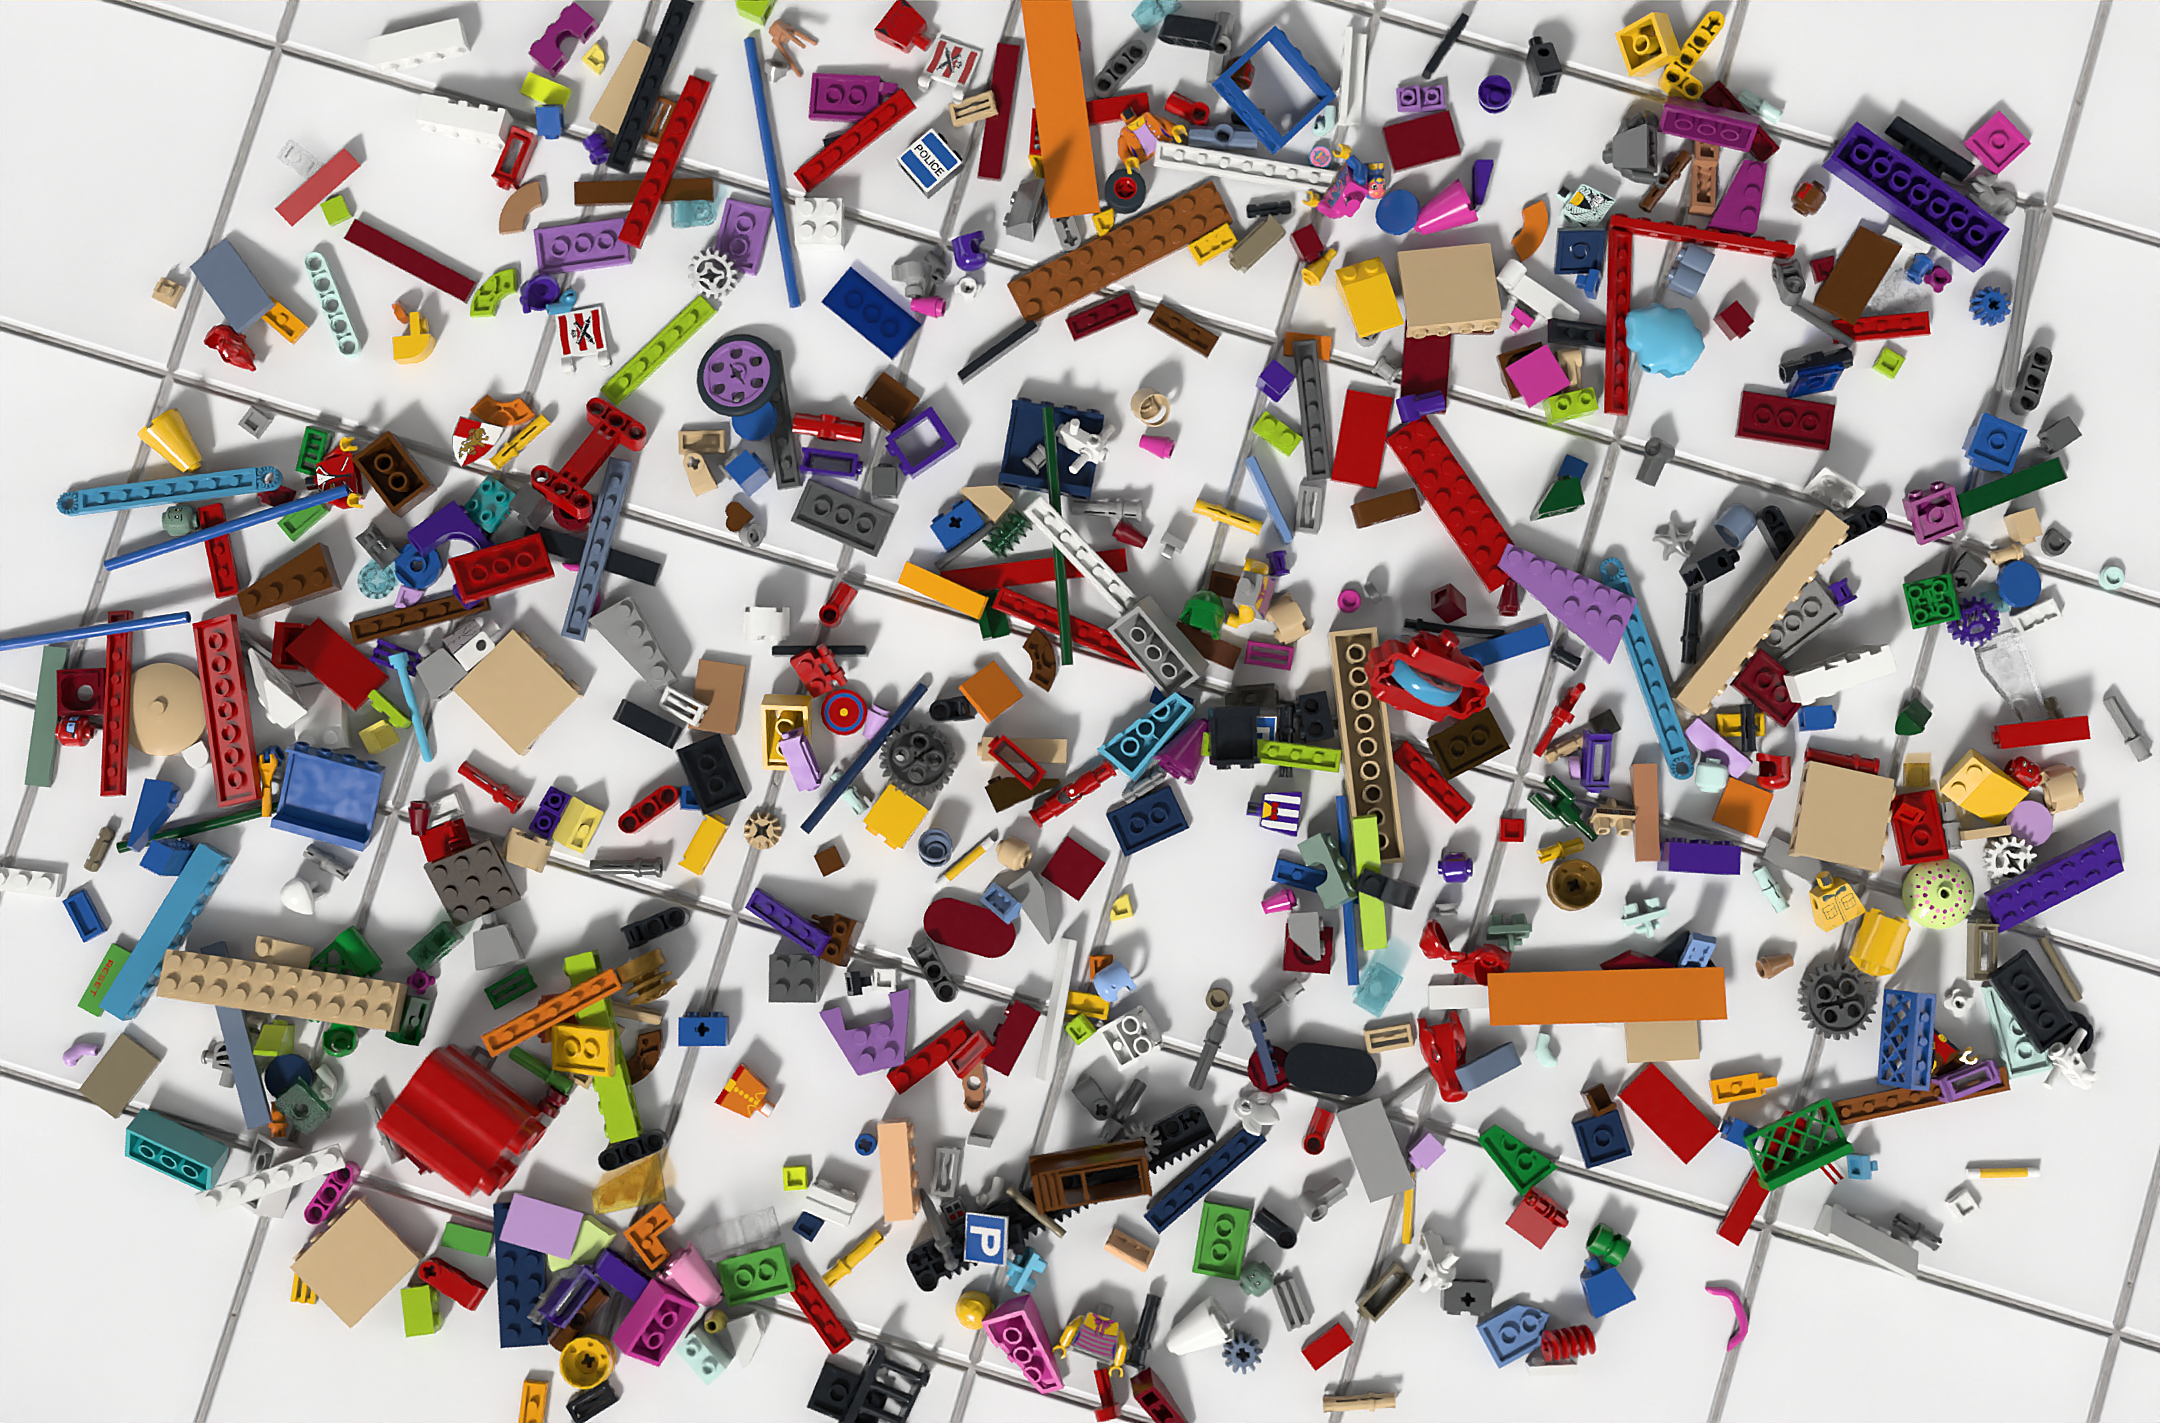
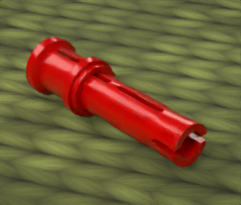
(1851, 762)
(501, 792)

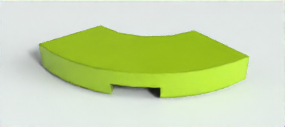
(492, 292)

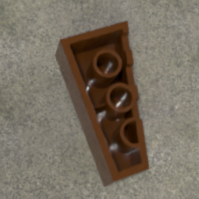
(293, 583)

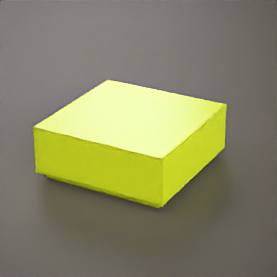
(795, 1177)

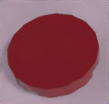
(1256, 1072)

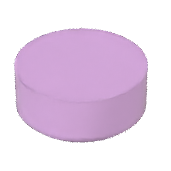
(1574, 767)

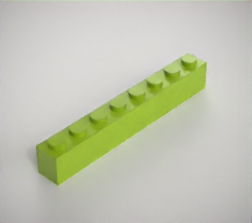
(615, 1092)

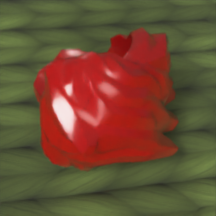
(231, 346)
(1481, 961)

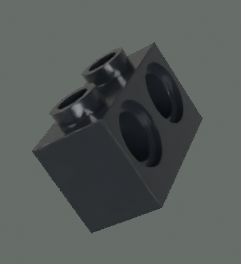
(1321, 716)

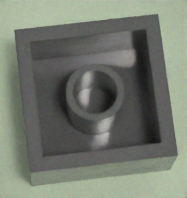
(794, 978)

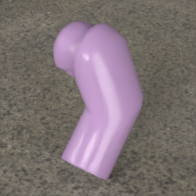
(77, 1050)

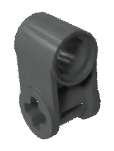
(1787, 278)
(1966, 571)
(1090, 1095)

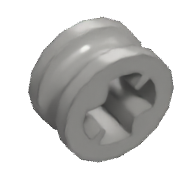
(1446, 909)

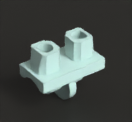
(1654, 911)

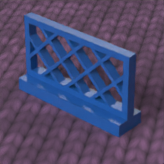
(1918, 1039)

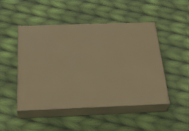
(119, 1075)

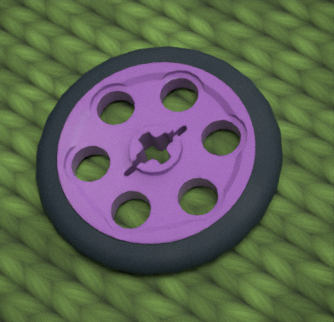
(754, 397)

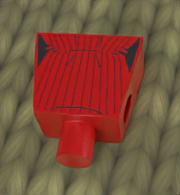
(903, 28)

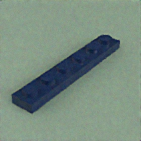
(1203, 1179)

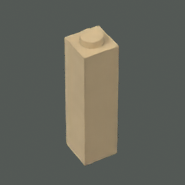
(1039, 750)

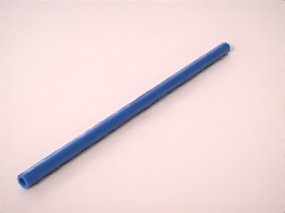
(772, 172)

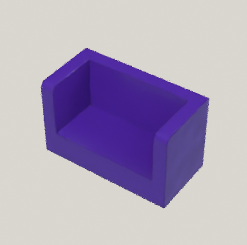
(1275, 381)

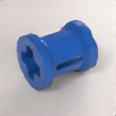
(1919, 268)

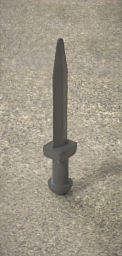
(943, 1243)

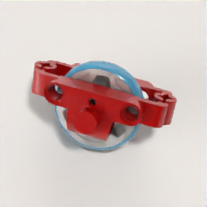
(1427, 676)

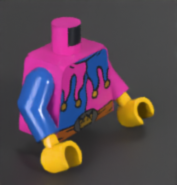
(1346, 190)

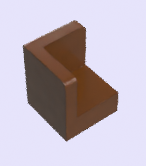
(1597, 1100)

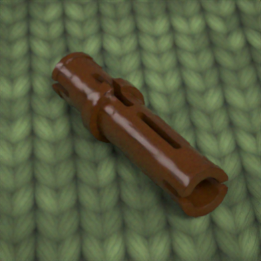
(1674, 172)

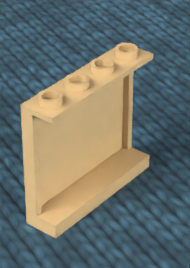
(1449, 290)
(517, 691)
(1842, 816)
(355, 1262)

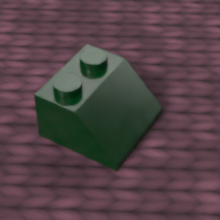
(1560, 498)

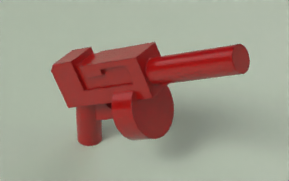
(1560, 715)

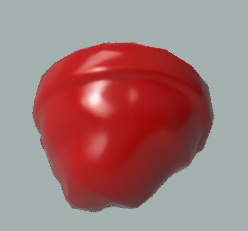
(1435, 943)

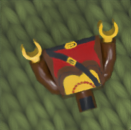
(1946, 1055)

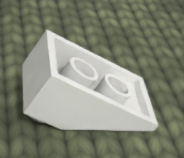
(276, 692)
(326, 719)

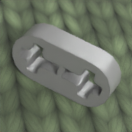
(1061, 233)

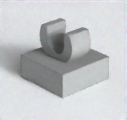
(1171, 544)

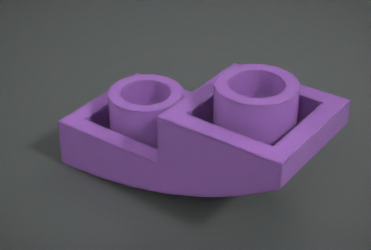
(1420, 99)

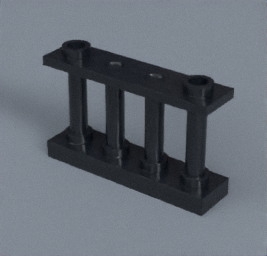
(868, 1381)

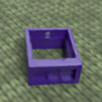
(950, 444)

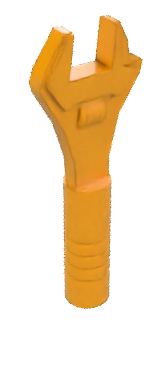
(267, 771)

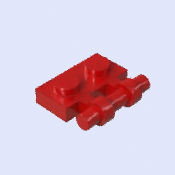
(812, 672)

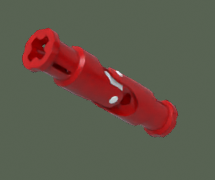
(1083, 785)

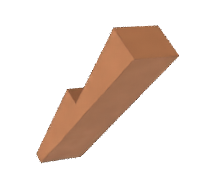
(1703, 179)
(1645, 802)

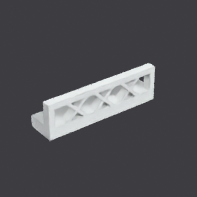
(1351, 78)

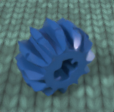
(1997, 301)

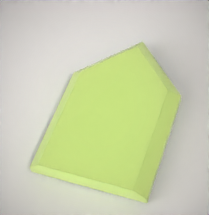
(589, 1244)

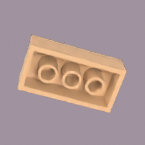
(897, 1169)

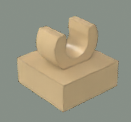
(168, 292)

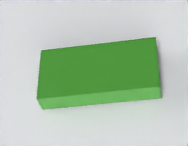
(300, 522)
(467, 1239)

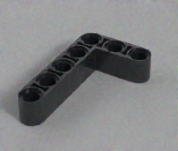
(1780, 525)

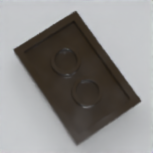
(1467, 744)

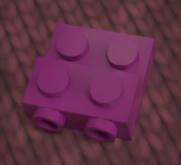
(1933, 512)

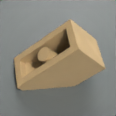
(989, 500)
(282, 952)

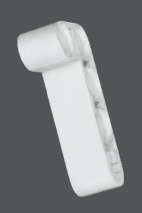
(1531, 295)

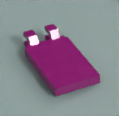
(846, 96)

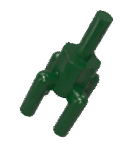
(1561, 807)

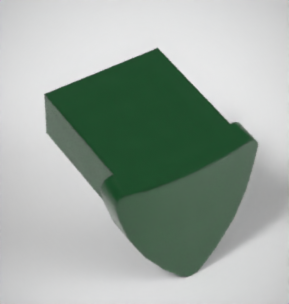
(1912, 719)

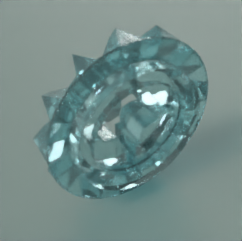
(369, 573)

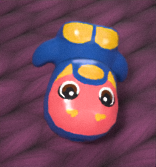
(1375, 180)

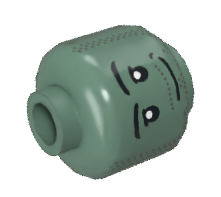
(180, 520)
(1257, 1279)

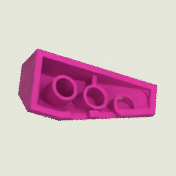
(1022, 1336)

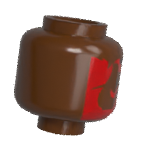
(1244, 75)
(1808, 198)

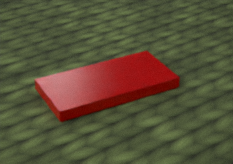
(1361, 439)
(501, 568)
(336, 664)
(1668, 1113)

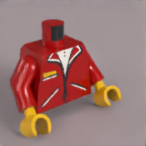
(338, 470)

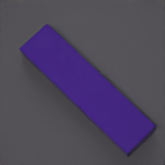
(788, 922)

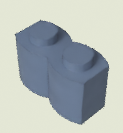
(1690, 270)

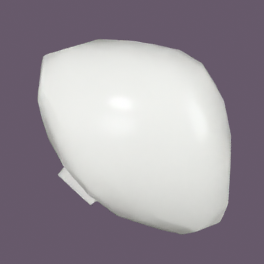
(299, 897)

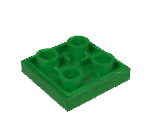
(1932, 601)

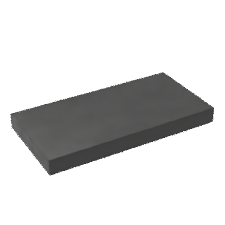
(842, 518)

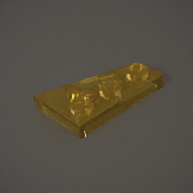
(633, 1189)

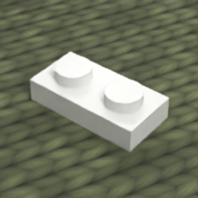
(1541, 1367)

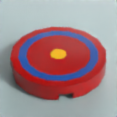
(844, 712)

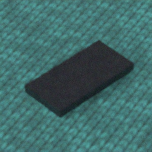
(2032, 1001)

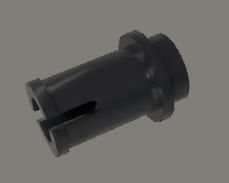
(1564, 657)

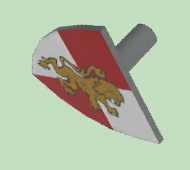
(473, 439)

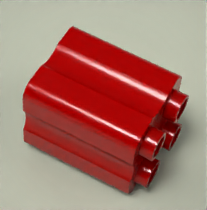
(463, 1121)

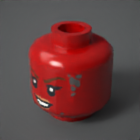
(2024, 771)

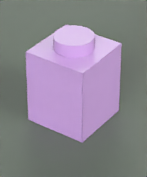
(1425, 1151)

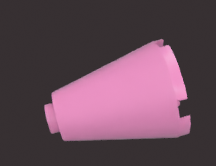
(691, 1276)

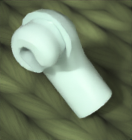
(1327, 124)
(1543, 1053)

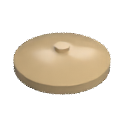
(165, 709)

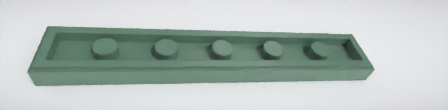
(43, 737)

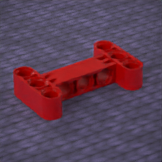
(589, 458)

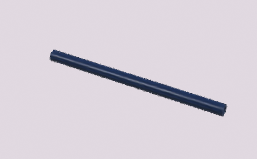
(864, 757)

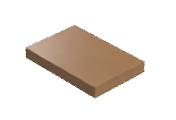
(721, 689)

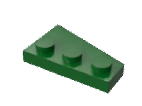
(1515, 1159)

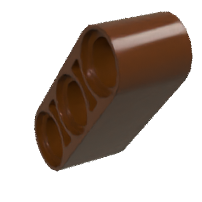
(1385, 508)

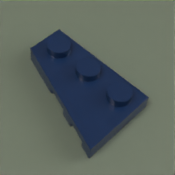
(1263, 1046)

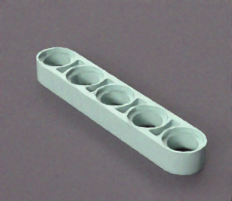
(324, 297)

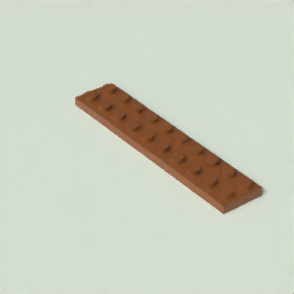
(1119, 253)

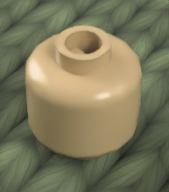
(1013, 853)

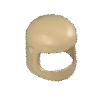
(1154, 400)

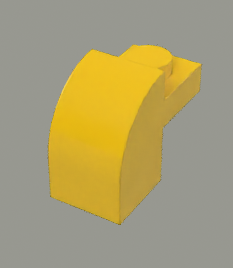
(418, 345)

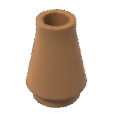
(1773, 965)

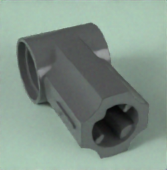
(1657, 455)

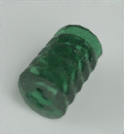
(1008, 534)

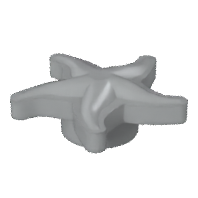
(1673, 541)

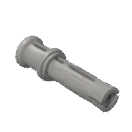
(1113, 509)

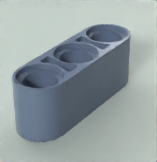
(1488, 1066)

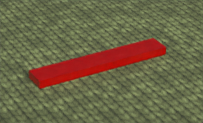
(855, 140)
(1751, 1194)

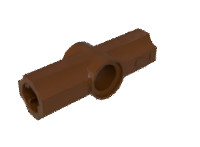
(595, 1302)

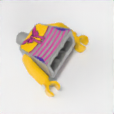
(1252, 593)
(1096, 1338)

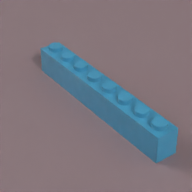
(165, 931)

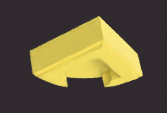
(595, 59)
(1121, 908)

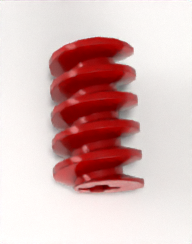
(1567, 1342)

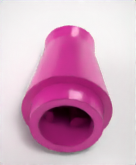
(931, 306)
(1157, 445)
(1280, 901)

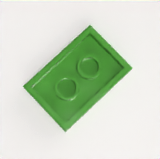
(1221, 1240)
(756, 1275)

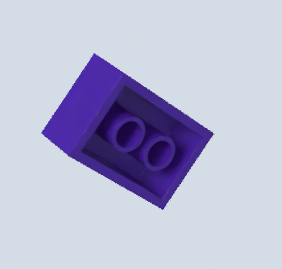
(1699, 857)

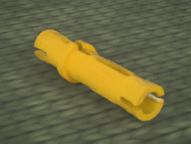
(519, 442)
(1227, 516)
(856, 1255)

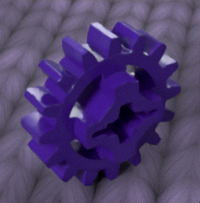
(1979, 628)

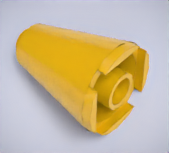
(173, 441)

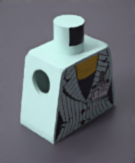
(1583, 207)

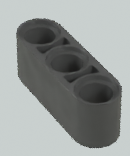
(1122, 59)
(2038, 373)

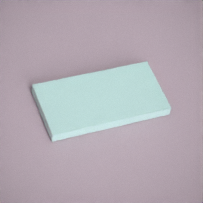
(2012, 1044)

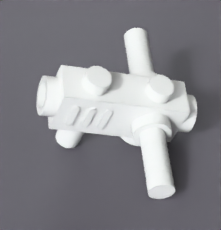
(1088, 446)
(2070, 1063)
(1439, 1266)

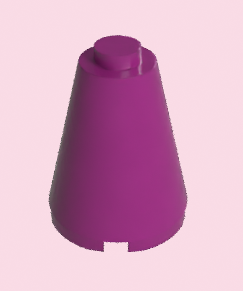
(1183, 753)

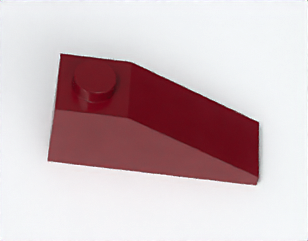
(1155, 1398)

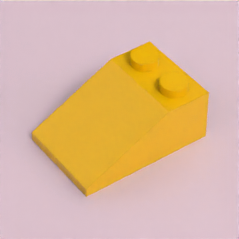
(1368, 297)
(779, 715)
(1982, 788)

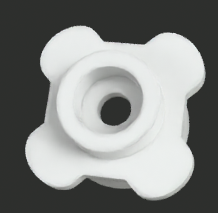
(967, 281)
(1950, 1003)

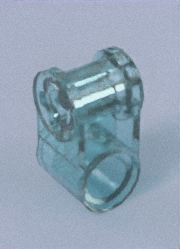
(687, 213)

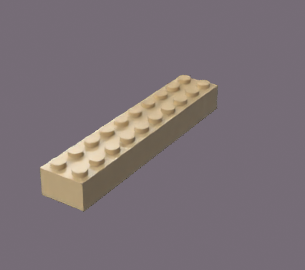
(1759, 612)
(1365, 740)
(282, 990)

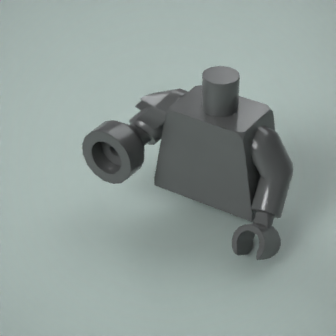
(1636, 149)

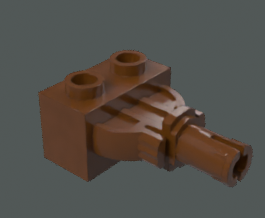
(843, 939)

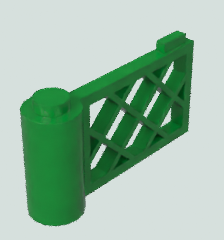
(354, 951)

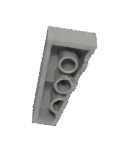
(632, 637)

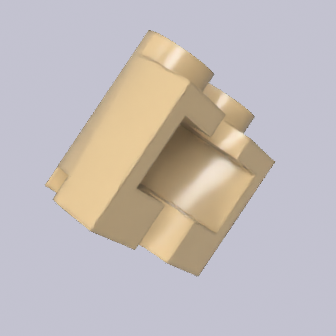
(1287, 619)
(2060, 788)
(525, 851)

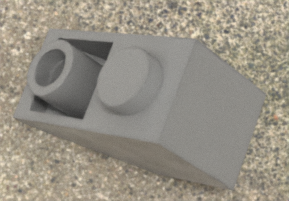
(1304, 931)

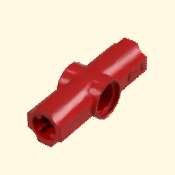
(828, 427)

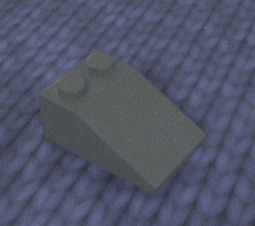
(1026, 210)

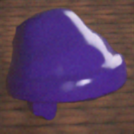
(538, 292)

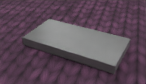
(1801, 623)
(1375, 1149)

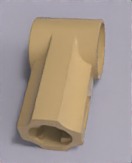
(1570, 362)

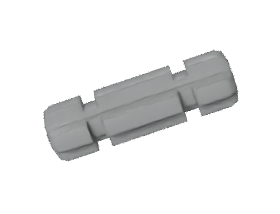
(1143, 787)

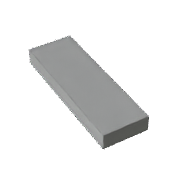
(1801, 866)

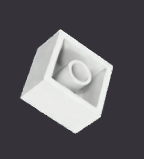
(819, 224)

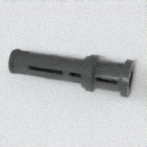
(637, 867)

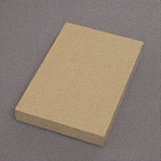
(1661, 1041)

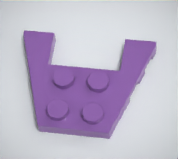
(873, 1045)

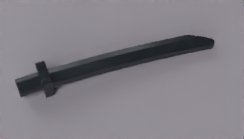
(1419, 625)

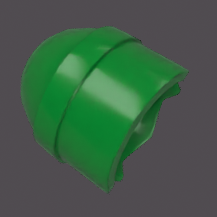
(1206, 612)

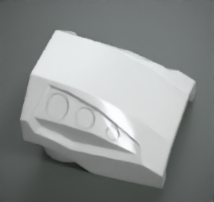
(1132, 1037)

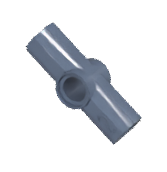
(1207, 137)

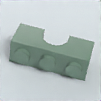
(1339, 886)

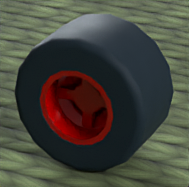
(1125, 183)

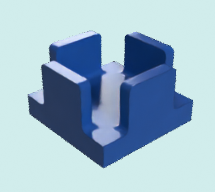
(1993, 444)

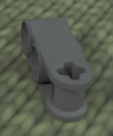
(925, 961)

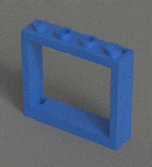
(1248, 111)

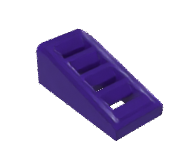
(1480, 178)

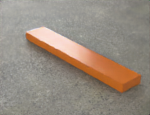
(551, 1012)

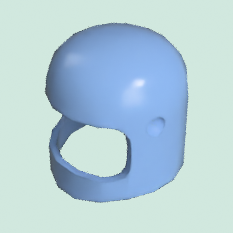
(1111, 980)

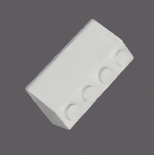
(1867, 1241)

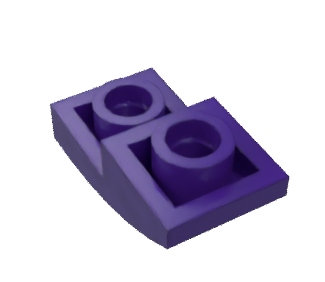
(550, 813)

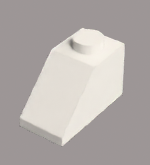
(746, 1335)

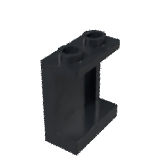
(1233, 736)

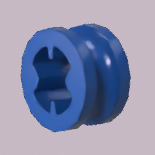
(862, 1151)

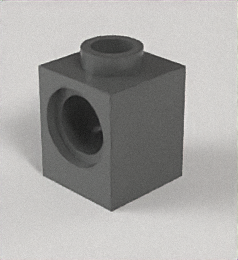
(2059, 435)
(884, 481)

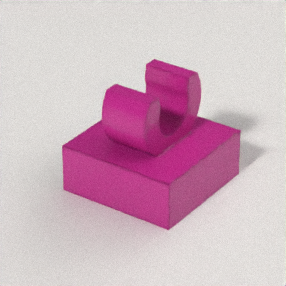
(1521, 318)

